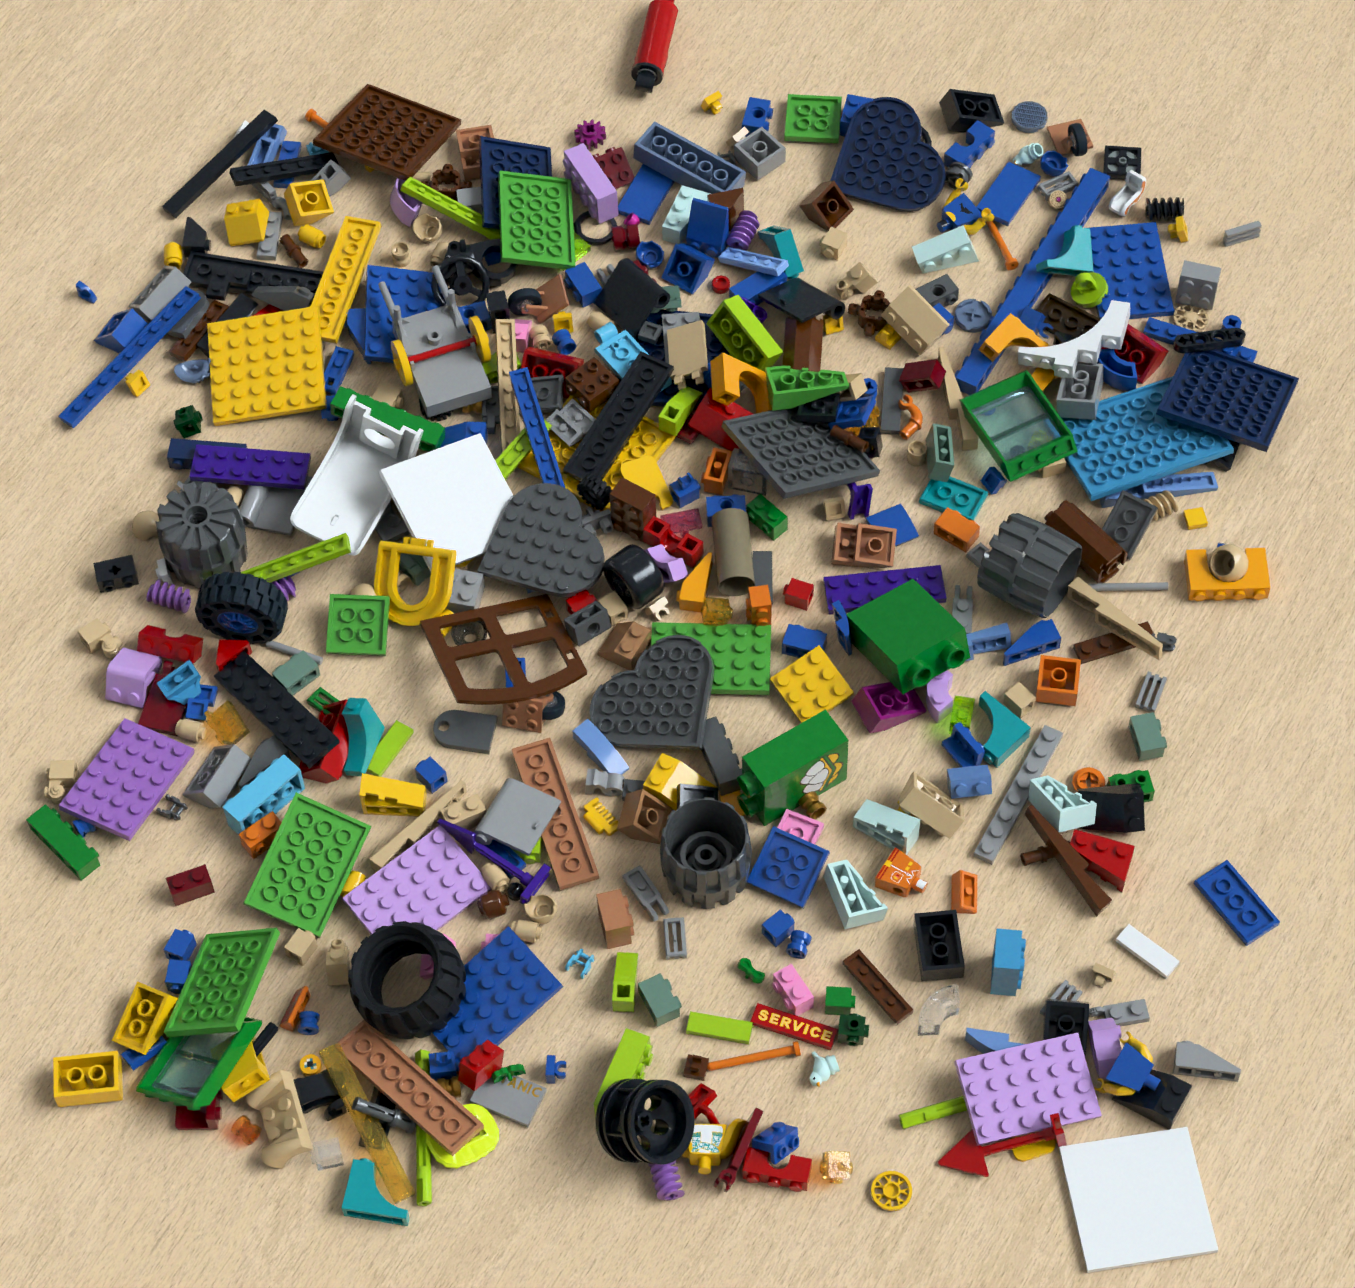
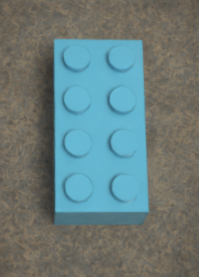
(266, 793)

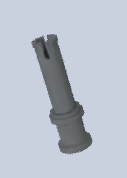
(394, 1117)

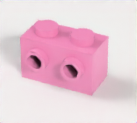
(792, 990)

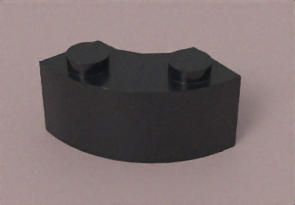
(316, 1091)

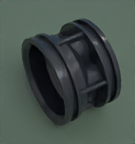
(623, 1118)

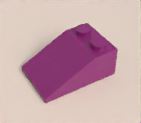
(885, 706)

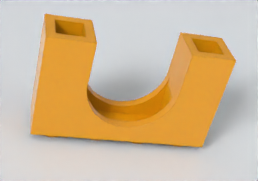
(1015, 333)
(725, 378)
(1204, 586)

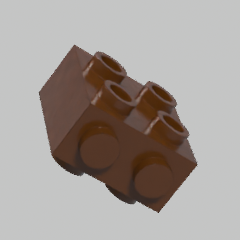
(591, 384)

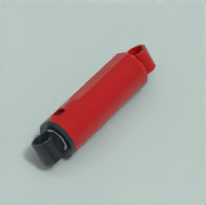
(654, 45)

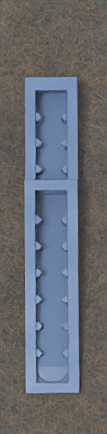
(1176, 484)
(989, 639)

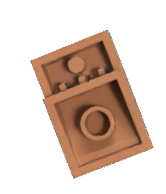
(469, 149)
(863, 546)

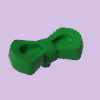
(756, 976)

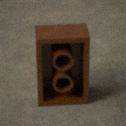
(631, 508)

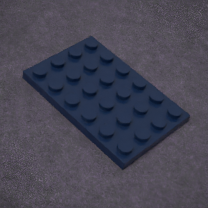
(506, 156)

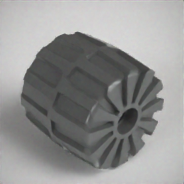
(201, 533)
(1029, 565)
(706, 852)

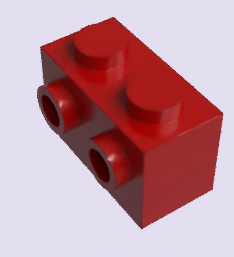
(480, 1065)

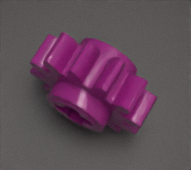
(590, 134)

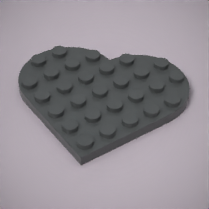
(543, 544)
(659, 701)

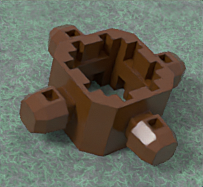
(447, 175)
(869, 323)

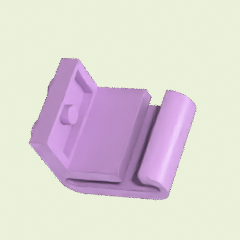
(130, 675)

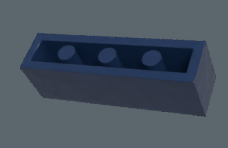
(182, 451)

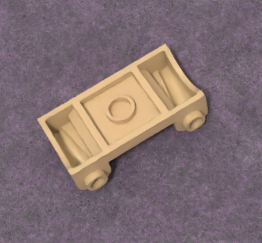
(281, 1119)

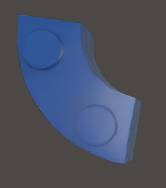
(1116, 371)

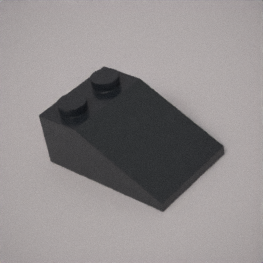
(964, 108)
(1118, 807)
(1071, 1019)
(1159, 1105)

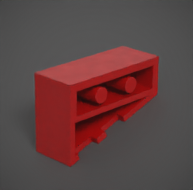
(1105, 856)

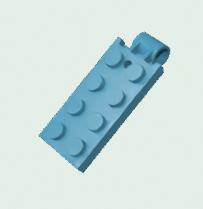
(623, 356)

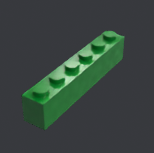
(432, 435)

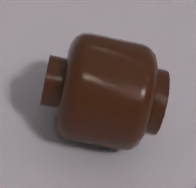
(493, 904)

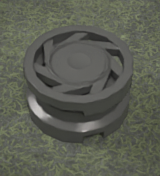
(955, 171)

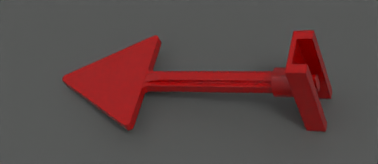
(971, 1158)

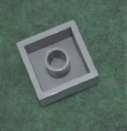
(759, 153)
(1198, 285)
(466, 591)

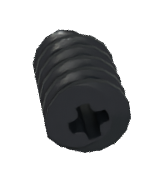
(1164, 208)

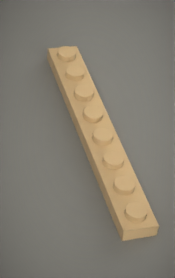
(505, 363)

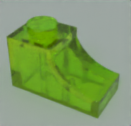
(962, 712)

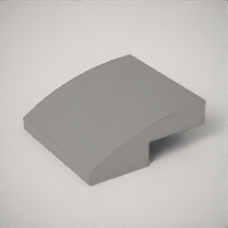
(571, 422)

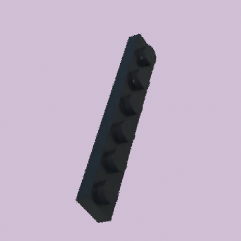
(280, 169)

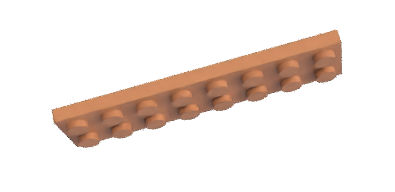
(564, 835)
(410, 1088)

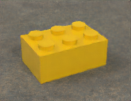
(87, 1078)

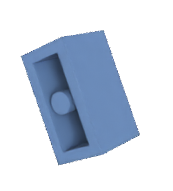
(969, 781)

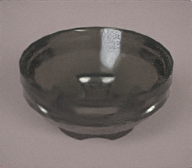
(460, 631)

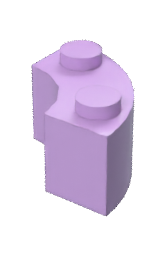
(404, 206)
(670, 567)
(937, 696)
(1104, 1044)

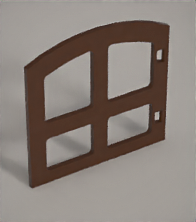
(503, 645)

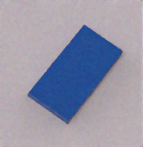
(1009, 192)
(645, 194)
(1236, 902)

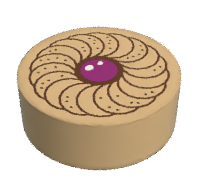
(1057, 199)

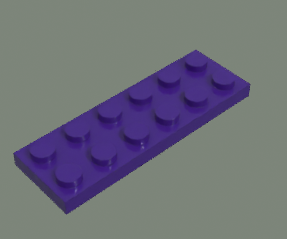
(250, 467)
(861, 588)

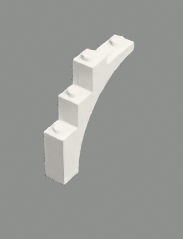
(1086, 348)

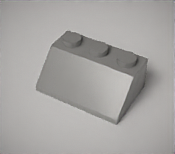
(159, 292)
(217, 776)

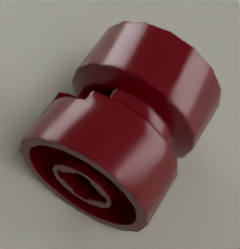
(625, 237)

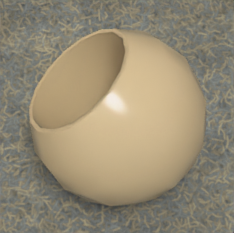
(1228, 563)

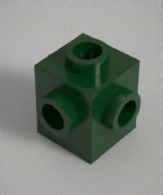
(188, 421)
(852, 1029)

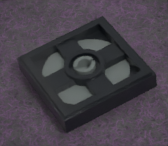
(1120, 160)

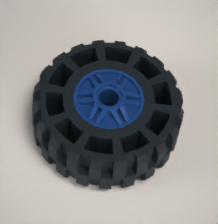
(241, 607)

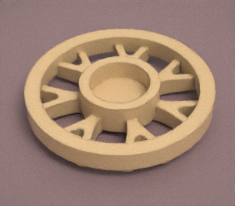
(1190, 317)

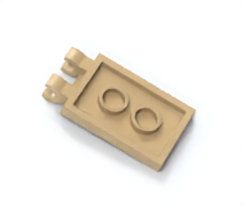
(687, 352)

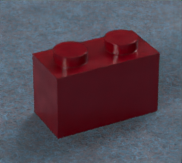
(922, 375)
(190, 885)

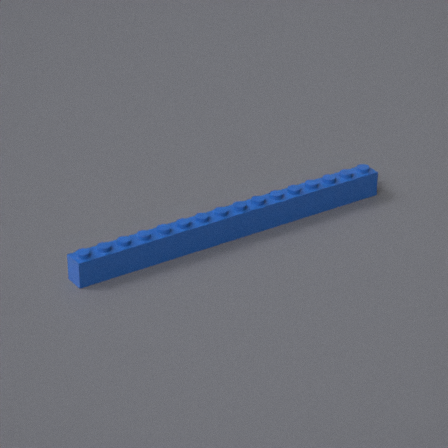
(1031, 283)

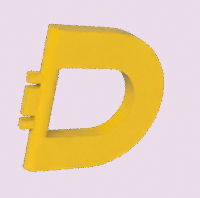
(440, 580)

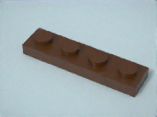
(186, 347)
(1104, 645)
(877, 986)

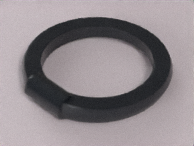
(577, 229)

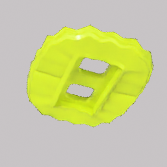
(475, 1148)

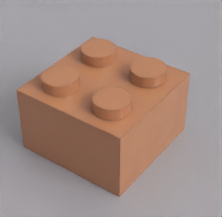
(615, 918)

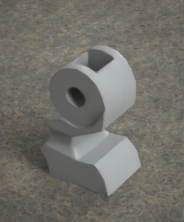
(609, 783)

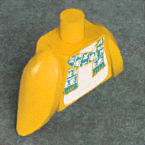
(712, 1144)

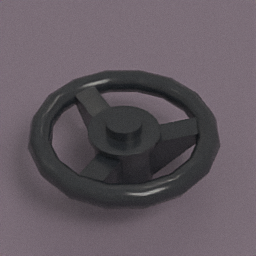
(460, 281)

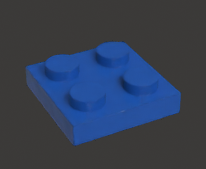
(854, 412)

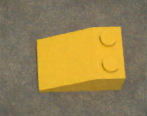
(666, 776)
(144, 1018)

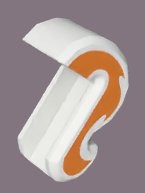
(1128, 194)

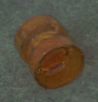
(246, 1130)

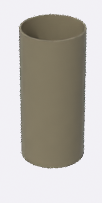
(733, 551)

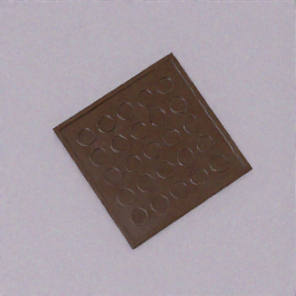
(387, 132)

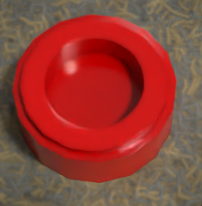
(720, 284)

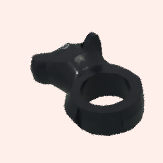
(478, 252)

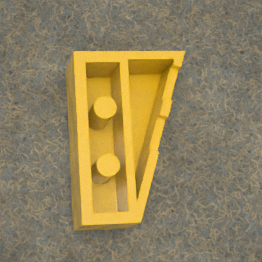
(391, 796)

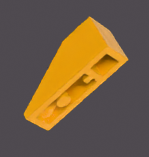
(695, 586)

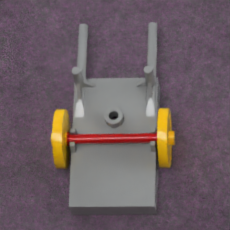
(440, 353)

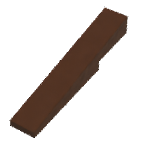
(1070, 861)

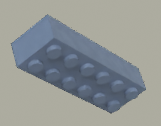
(686, 161)

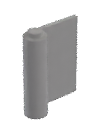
(270, 508)
(517, 817)

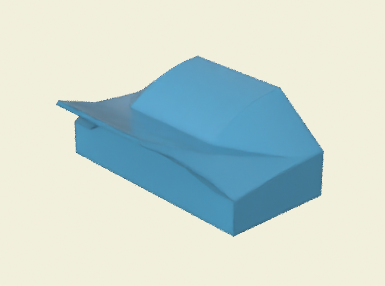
(181, 683)

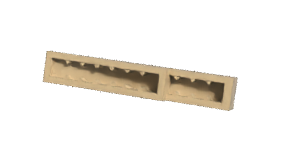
(952, 393)
(1112, 618)
(418, 828)

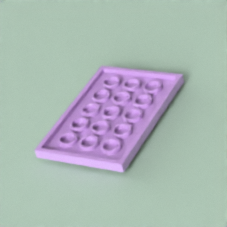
(421, 885)
(1023, 1085)

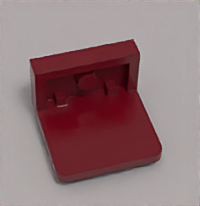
(615, 166)
(204, 1119)

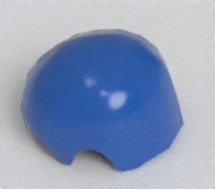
(1053, 163)
(649, 254)

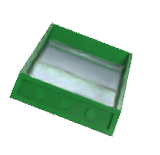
(1018, 425)
(196, 1066)

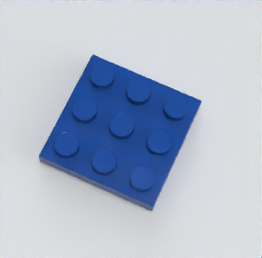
(788, 867)

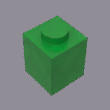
(839, 1000)

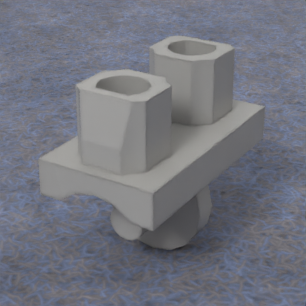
(597, 520)

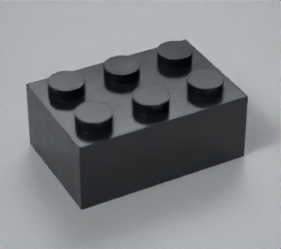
(938, 945)

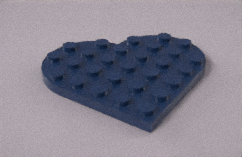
(887, 160)

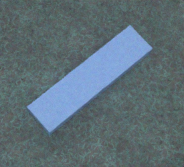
(753, 261)

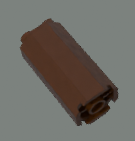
(803, 344)
(1099, 550)

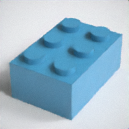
(1007, 962)

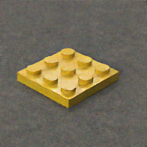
(811, 685)

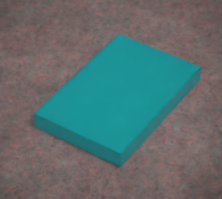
(954, 495)

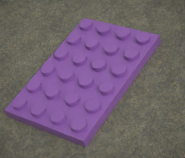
(126, 779)

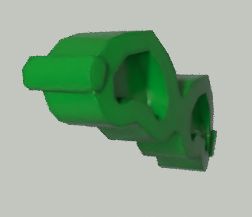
(511, 1070)

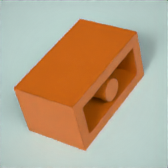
(956, 529)

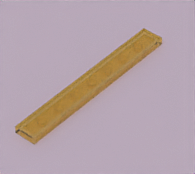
(367, 1126)

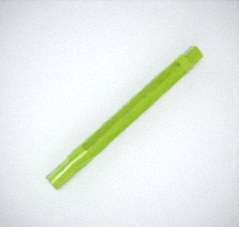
(932, 1112)
(423, 1154)

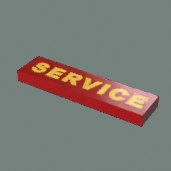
(794, 1026)

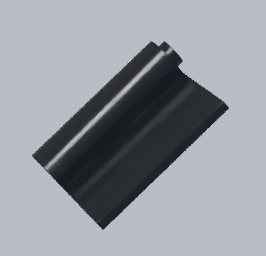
(630, 296)
(802, 300)

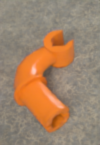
(916, 417)

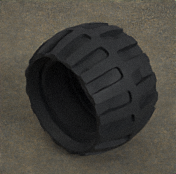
(376, 958)

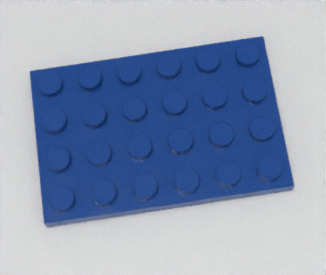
(1133, 268)
(407, 289)
(502, 991)

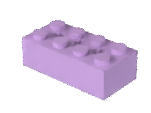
(590, 183)

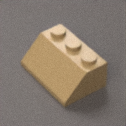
(915, 320)
(931, 806)

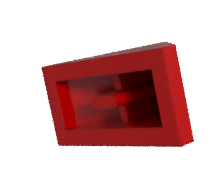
(229, 650)

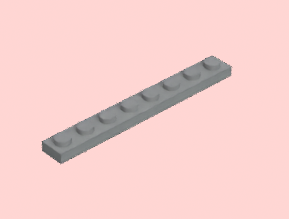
(1017, 795)

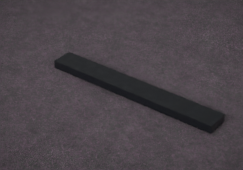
(219, 163)

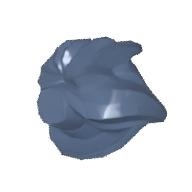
(193, 370)

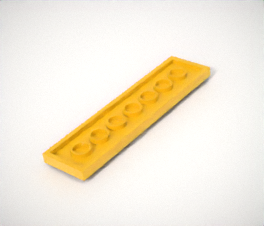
(344, 274)

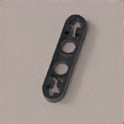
(1187, 342)

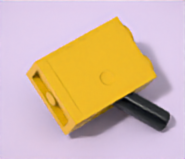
(250, 1069)

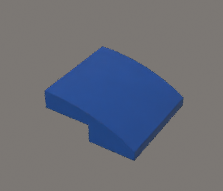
(896, 518)
(842, 627)

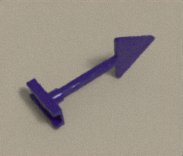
(860, 499)
(467, 840)

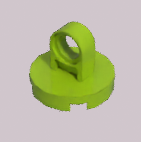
(1089, 289)

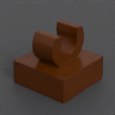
(696, 1067)

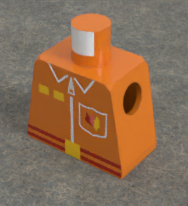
(900, 875)

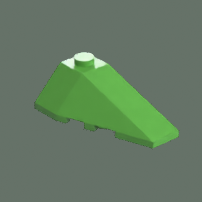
(794, 387)

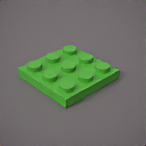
(813, 118)
(357, 624)

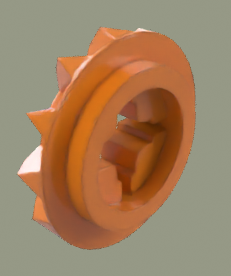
(1095, 777)

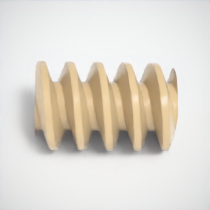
(1164, 502)

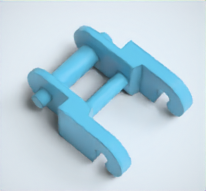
(587, 966)

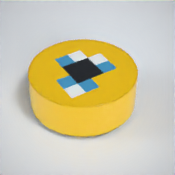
(310, 1065)

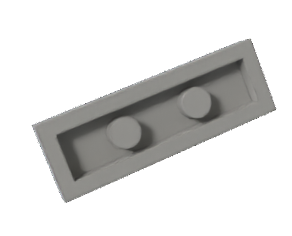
(268, 248)

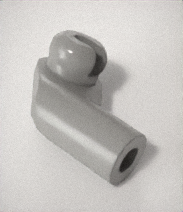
(281, 202)

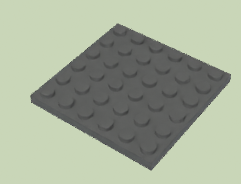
(797, 454)

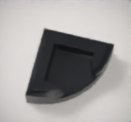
(335, 1109)

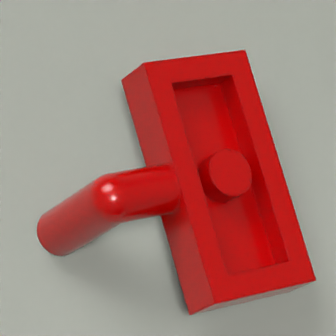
(700, 1099)

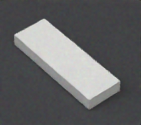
(1147, 951)

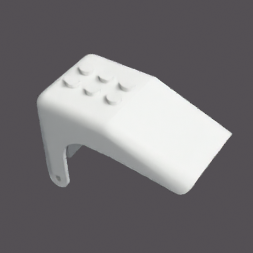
(347, 487)

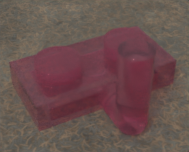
(683, 521)

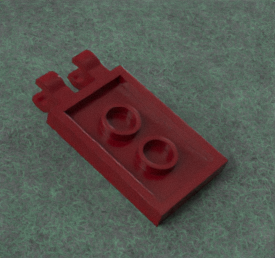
(159, 712)
(728, 1175)

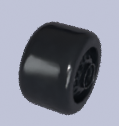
(634, 576)

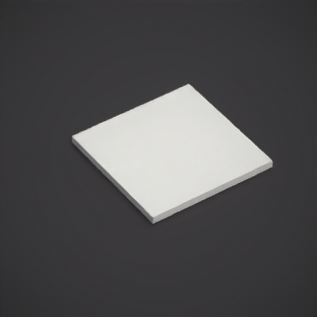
(451, 496)
(1137, 1199)

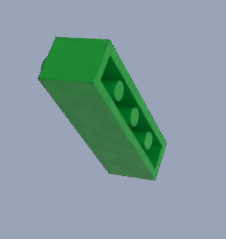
(63, 841)

